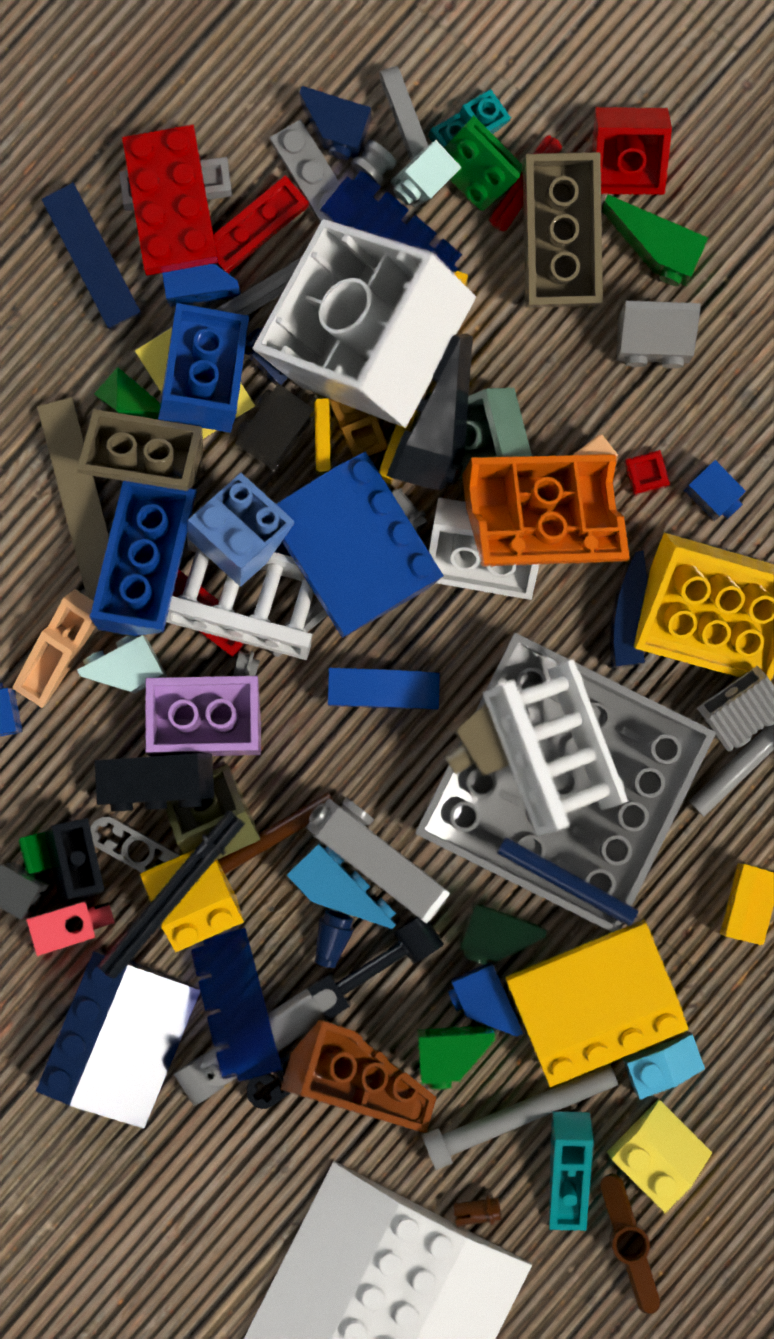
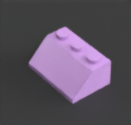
(203, 716)

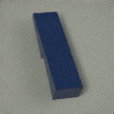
(91, 256)

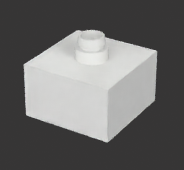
(365, 321)

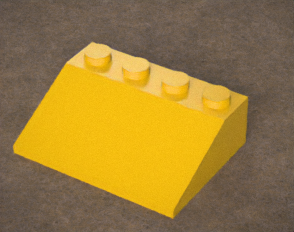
(708, 608)
(597, 1003)

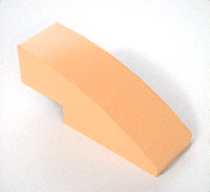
(56, 649)

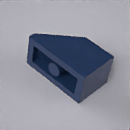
(337, 122)

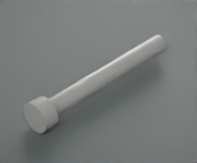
(734, 772)
(443, 1146)

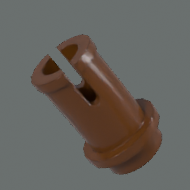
(477, 1211)

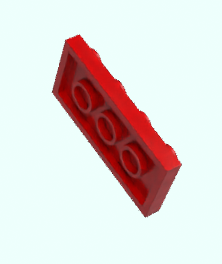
(169, 200)

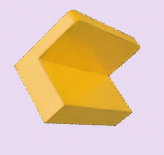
(749, 905)

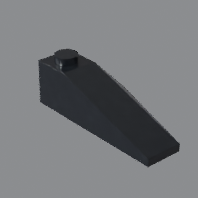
(436, 446)

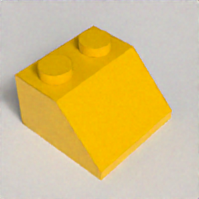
(203, 911)

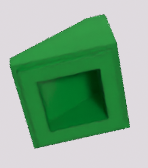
(35, 853)

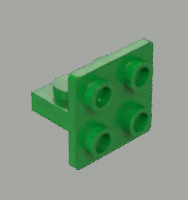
(485, 163)

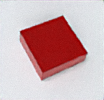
(647, 472)

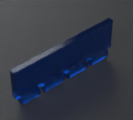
(357, 208)
(243, 1011)

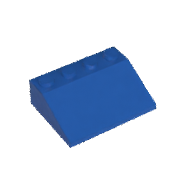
(356, 545)

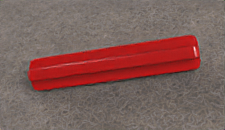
(513, 199)

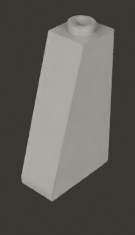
(377, 859)

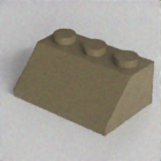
(142, 450)

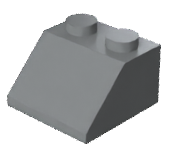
(657, 333)

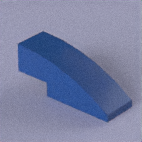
(383, 688)

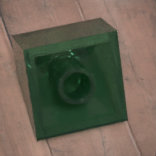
(496, 934)

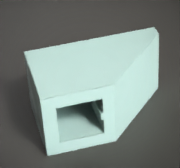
(424, 175)
(125, 666)

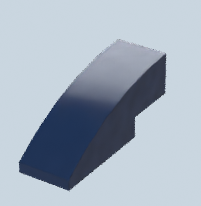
(627, 614)

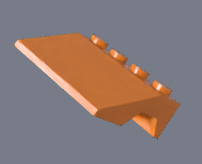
(544, 510)

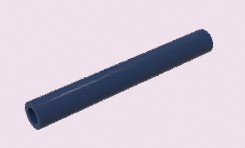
(567, 881)

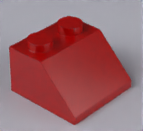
(632, 149)

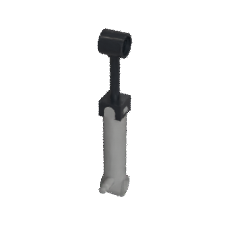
(317, 1002)

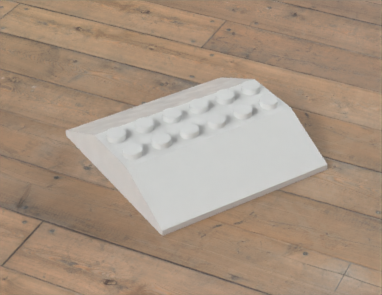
(385, 1271)

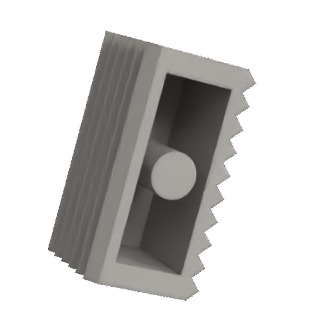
(740, 709)

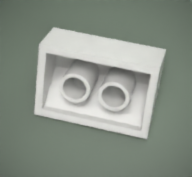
(459, 560)

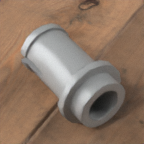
(415, 517)

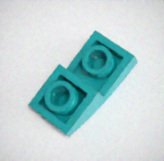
(484, 107)

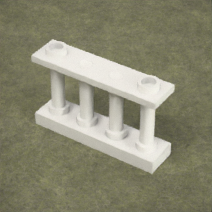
(256, 628)
(527, 761)

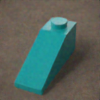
(570, 1170)

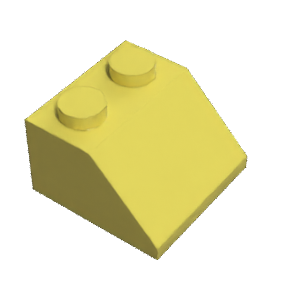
(661, 1155)

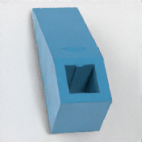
(331, 886)

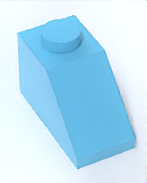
(663, 1066)

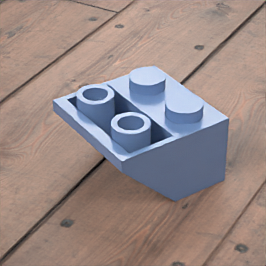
(239, 529)

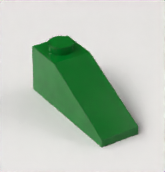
(661, 244)

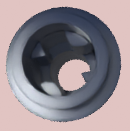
(332, 937)

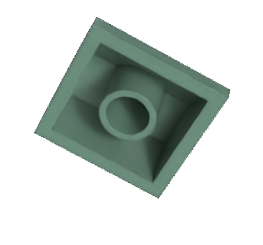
(494, 426)

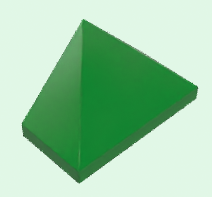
(127, 397)

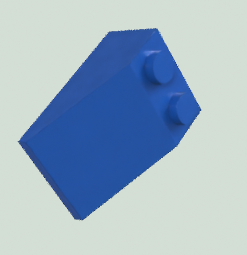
(204, 368)

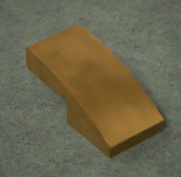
(359, 429)

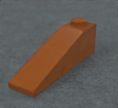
(348, 1073)

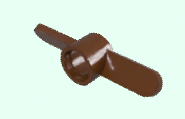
(636, 1263)

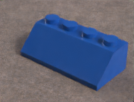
(142, 559)

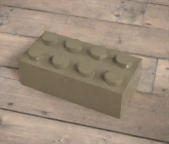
(562, 230)

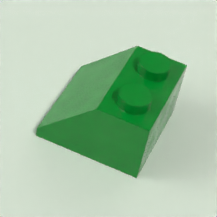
(451, 1053)

